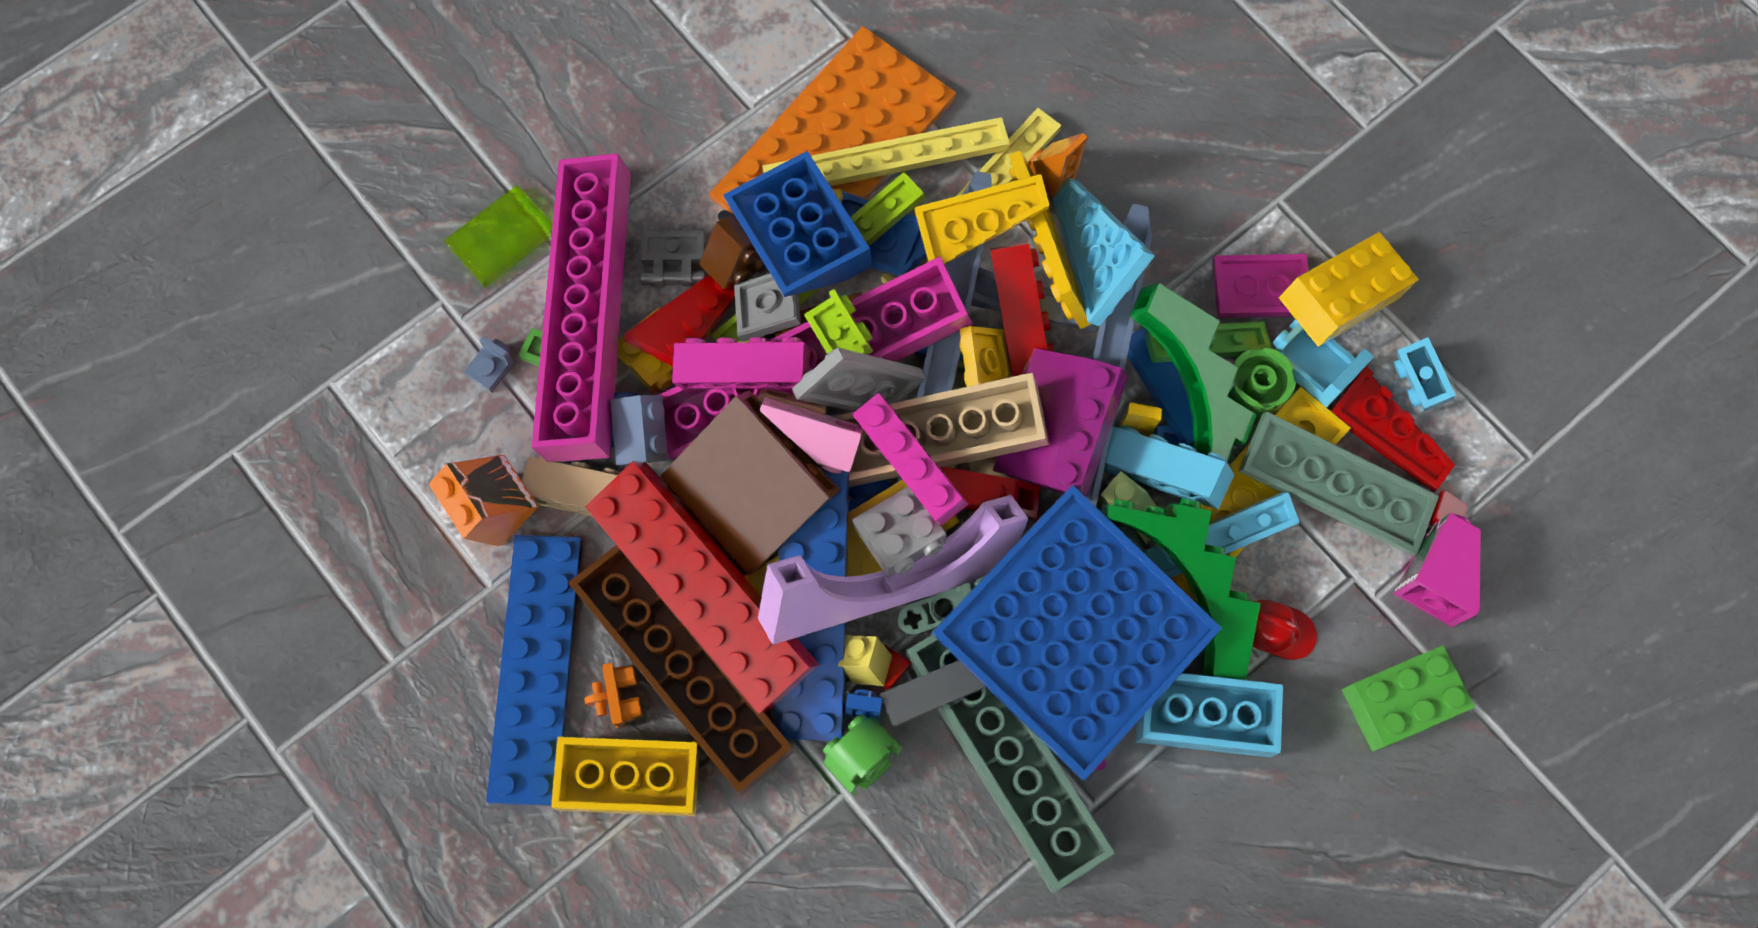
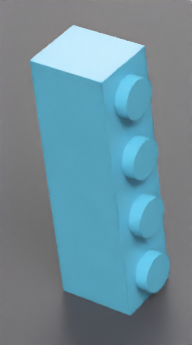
(1168, 467)

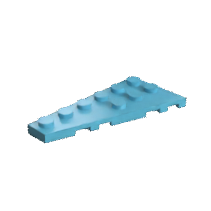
(1100, 249)

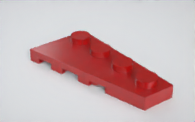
(1391, 431)

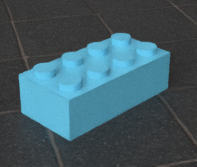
(1216, 716)

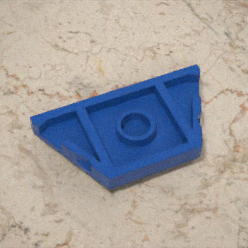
(898, 248)

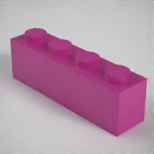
(740, 364)
(910, 459)

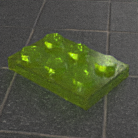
(500, 236)

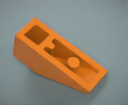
(1059, 162)

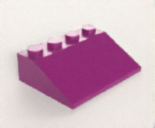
(1078, 411)

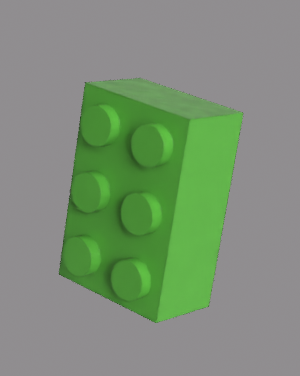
(1408, 698)

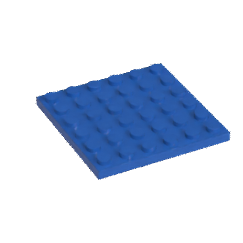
(1076, 632)

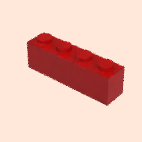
(1019, 303)

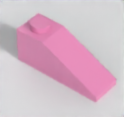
(820, 436)

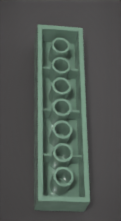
(1020, 778)

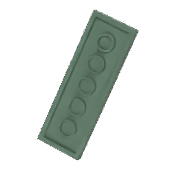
(1339, 483)

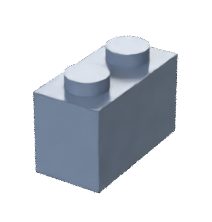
(639, 429)

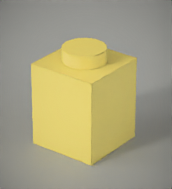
(865, 660)

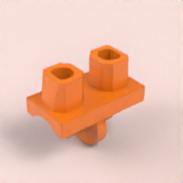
(620, 710)

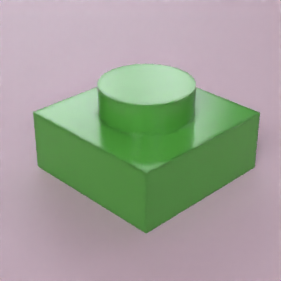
(531, 348)

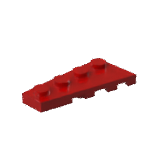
(685, 317)

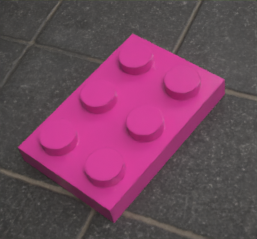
(1254, 283)

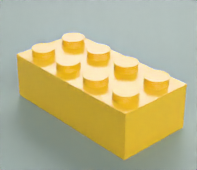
(1348, 288)
(626, 776)

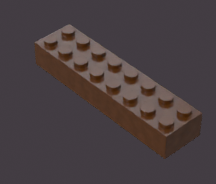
(681, 671)

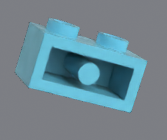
(1424, 374)

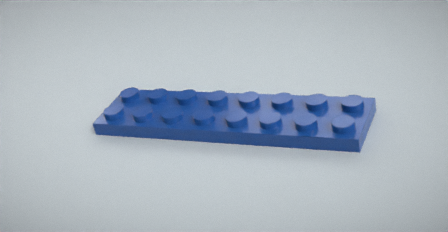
(534, 669)
(817, 703)

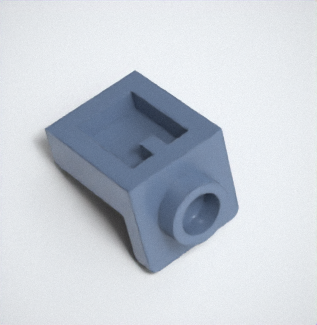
(490, 364)

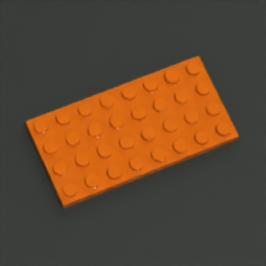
(856, 100)

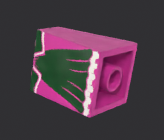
(1445, 571)

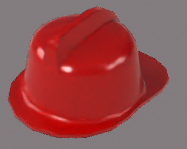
(1284, 631)

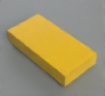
(1141, 418)

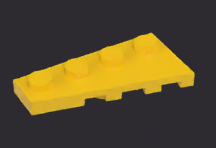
(971, 219)

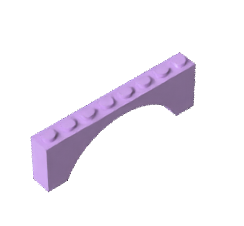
(805, 601)

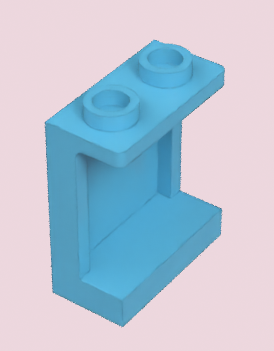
(1321, 369)

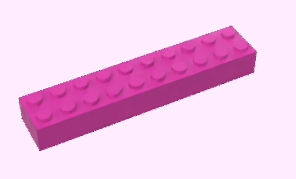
(582, 310)
(898, 314)

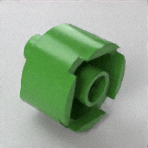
(1272, 372)
(860, 754)

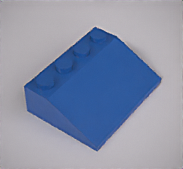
(799, 227)

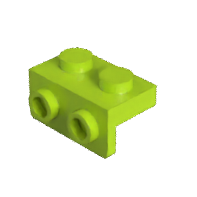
(836, 326)

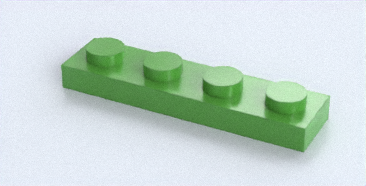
(1230, 341)

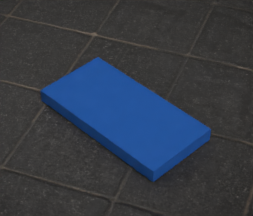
(1164, 386)

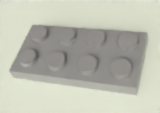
(853, 378)

